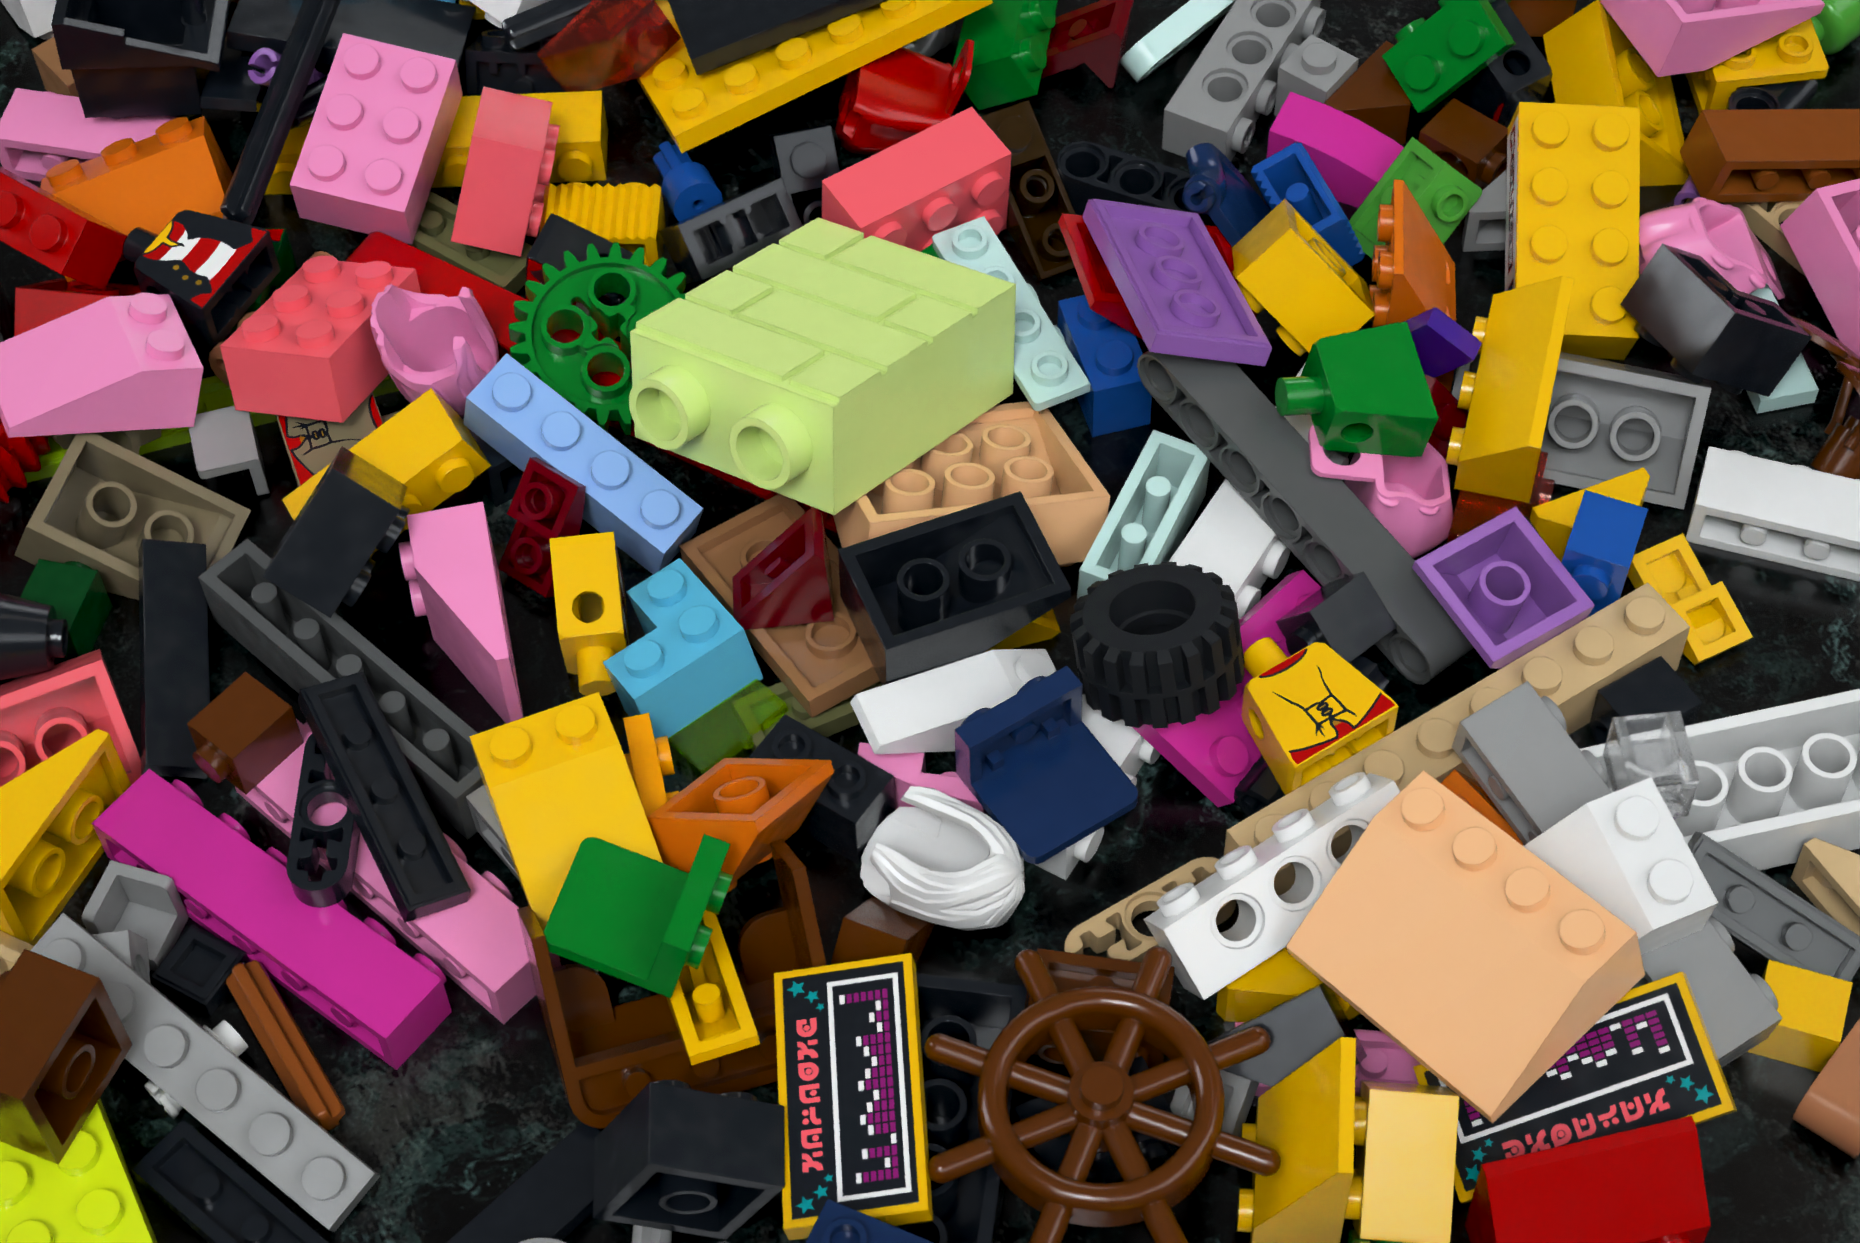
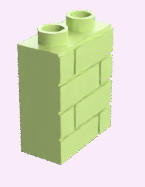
(823, 363)

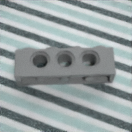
(1238, 75)

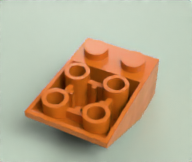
(1411, 267)

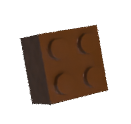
(55, 1053)

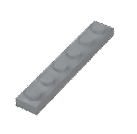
(219, 1085)

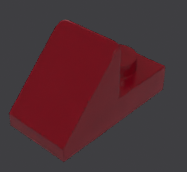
(1092, 37)

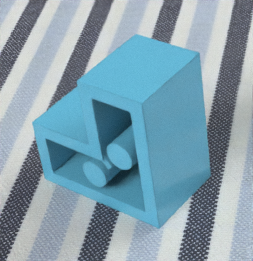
(689, 653)

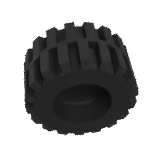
(1158, 644)

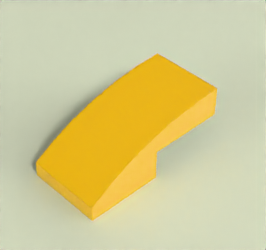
(1683, 584)

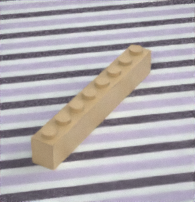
(1564, 669)

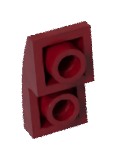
(545, 508)

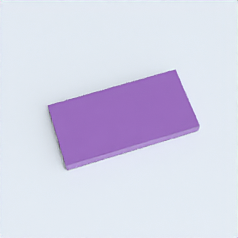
(1176, 283)

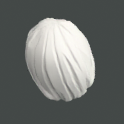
(944, 863)

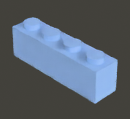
(622, 492)

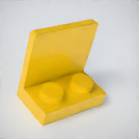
(1781, 59)

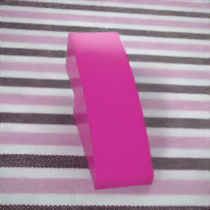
(1343, 148)

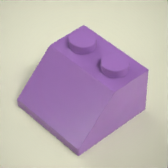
(1504, 588)

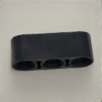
(1113, 175)

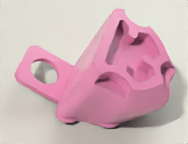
(1717, 235)
(1402, 492)

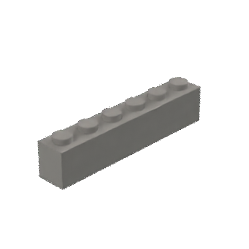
(1540, 777)

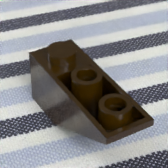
(1035, 191)

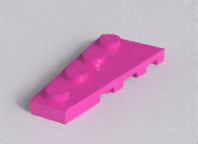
(1218, 747)

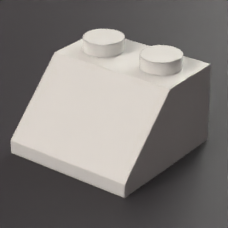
(1632, 863)

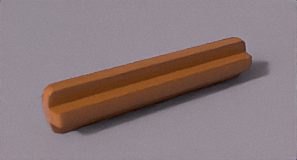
(284, 1044)

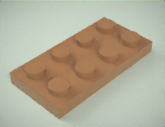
(813, 660)

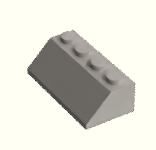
(1618, 420)

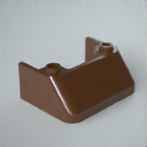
(616, 1050)

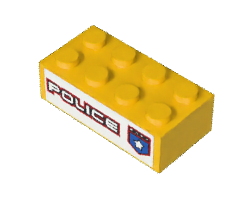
(1577, 215)

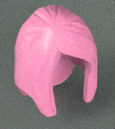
(433, 343)

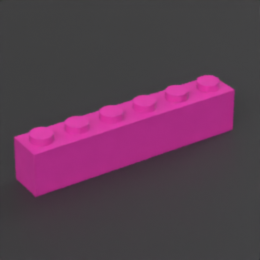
(245, 898)

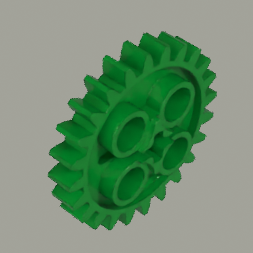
(572, 365)

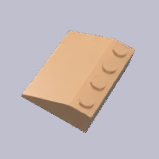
(988, 459)
(1465, 946)

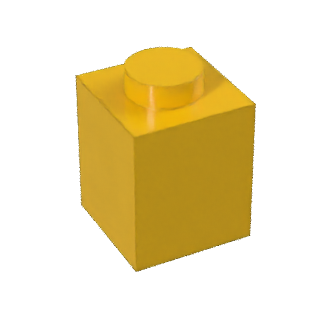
(1811, 1013)

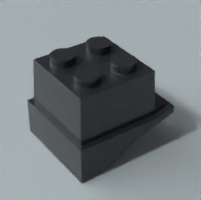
(140, 53)

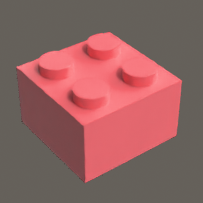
(506, 172)

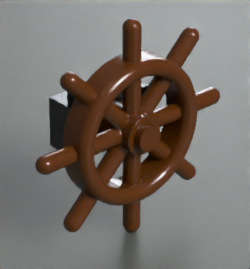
(1109, 1114)

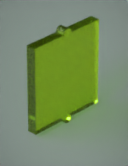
(728, 726)

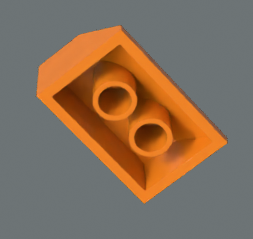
(147, 179)

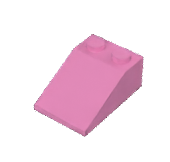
(1702, 33)
(101, 371)
(461, 592)

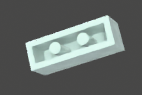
(1150, 510)

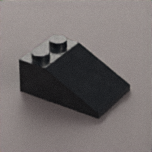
(949, 586)

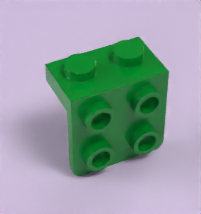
(1446, 50)
(637, 913)

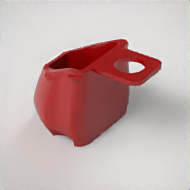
(898, 98)

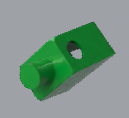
(1364, 393)

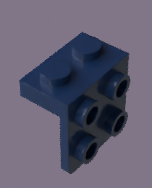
(1042, 767)

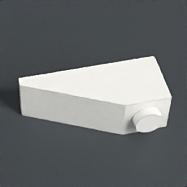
(926, 708)

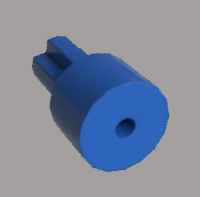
(685, 183)

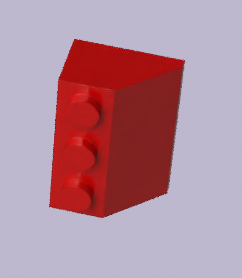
(1597, 1190)

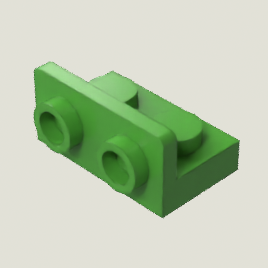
(1436, 186)

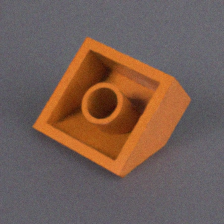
(741, 804)

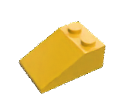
(554, 786)
(50, 832)
(1312, 1129)

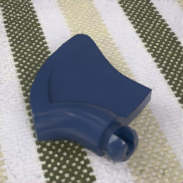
(1221, 193)

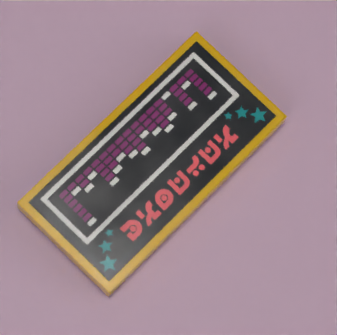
(1629, 1071)
(852, 1092)

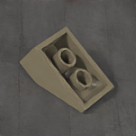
(113, 499)

